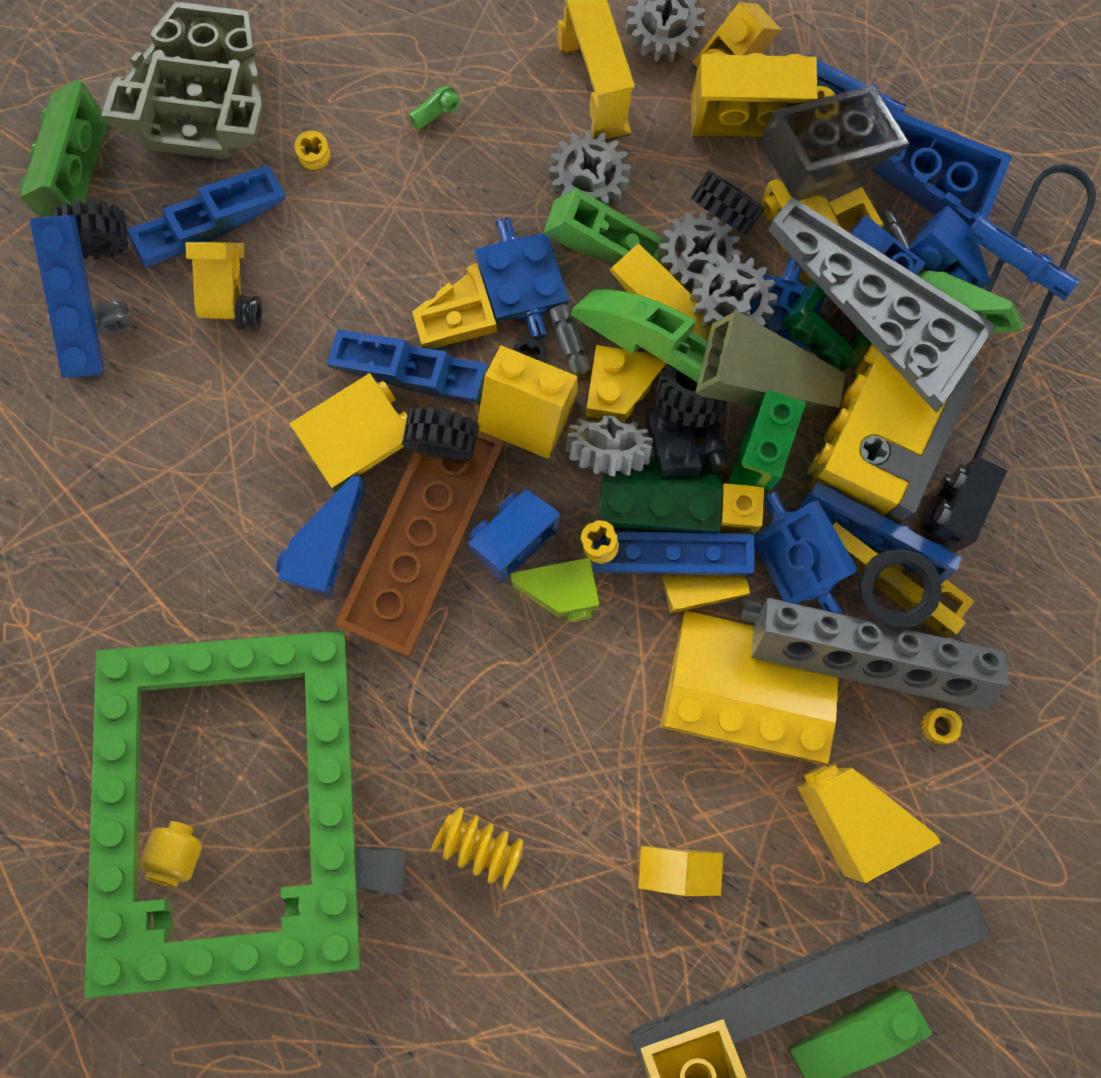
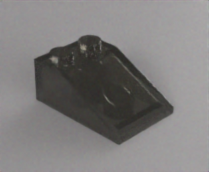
(831, 140)

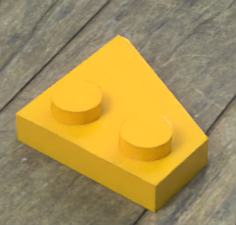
(456, 313)
(620, 381)

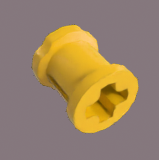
(595, 531)

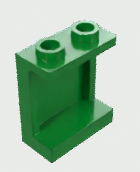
(767, 442)

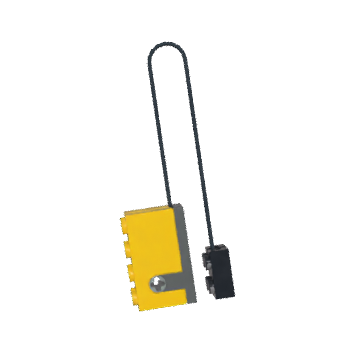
(891, 439)

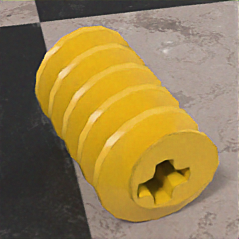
(479, 847)

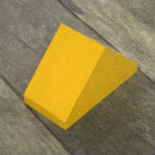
(680, 871)

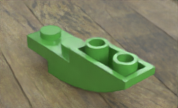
(645, 323)

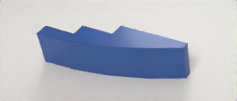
(206, 217)
(408, 366)

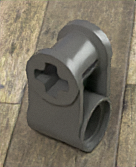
(381, 869)

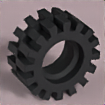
(727, 203)
(100, 227)
(678, 398)
(440, 434)

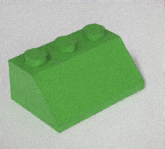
(64, 150)

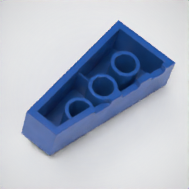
(945, 169)

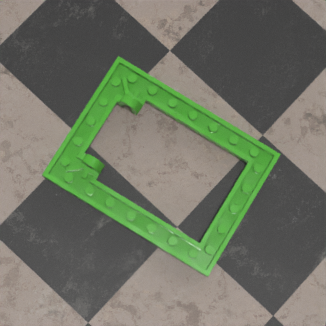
(319, 918)

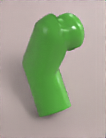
(441, 101)

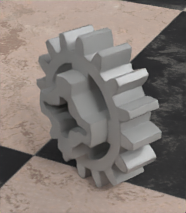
(681, 29)
(596, 158)
(695, 237)
(740, 282)
(609, 445)

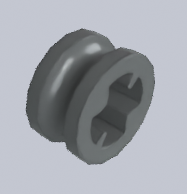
(112, 317)

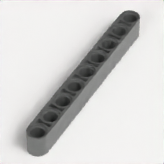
(827, 973)

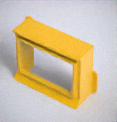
(591, 28)

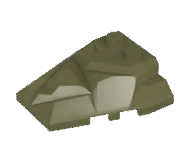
(192, 85)

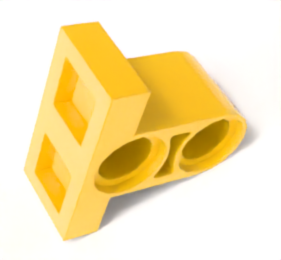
(215, 277)

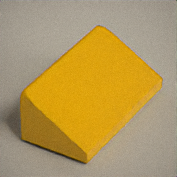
(697, 591)

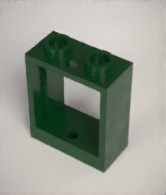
(809, 328)

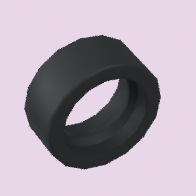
(923, 609)

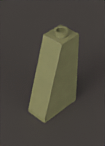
(750, 359)

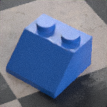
(514, 533)

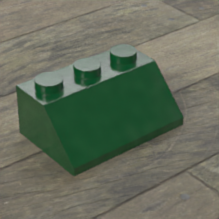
(661, 505)

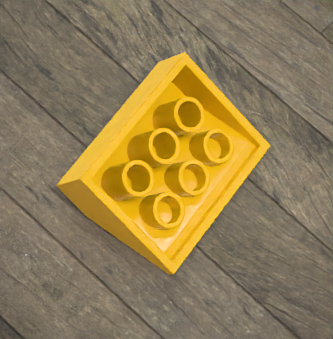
(744, 700)

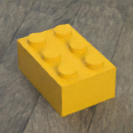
(741, 91)

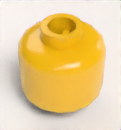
(170, 854)

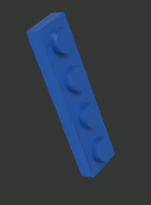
(67, 295)
(880, 532)
(680, 554)

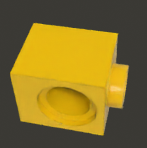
(741, 509)

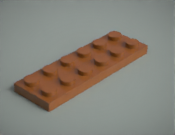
(417, 546)

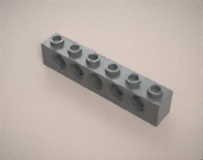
(879, 655)

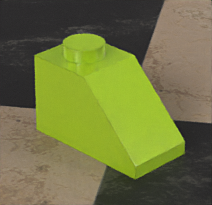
(561, 588)

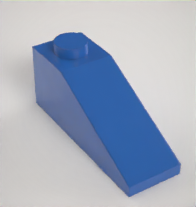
(320, 545)

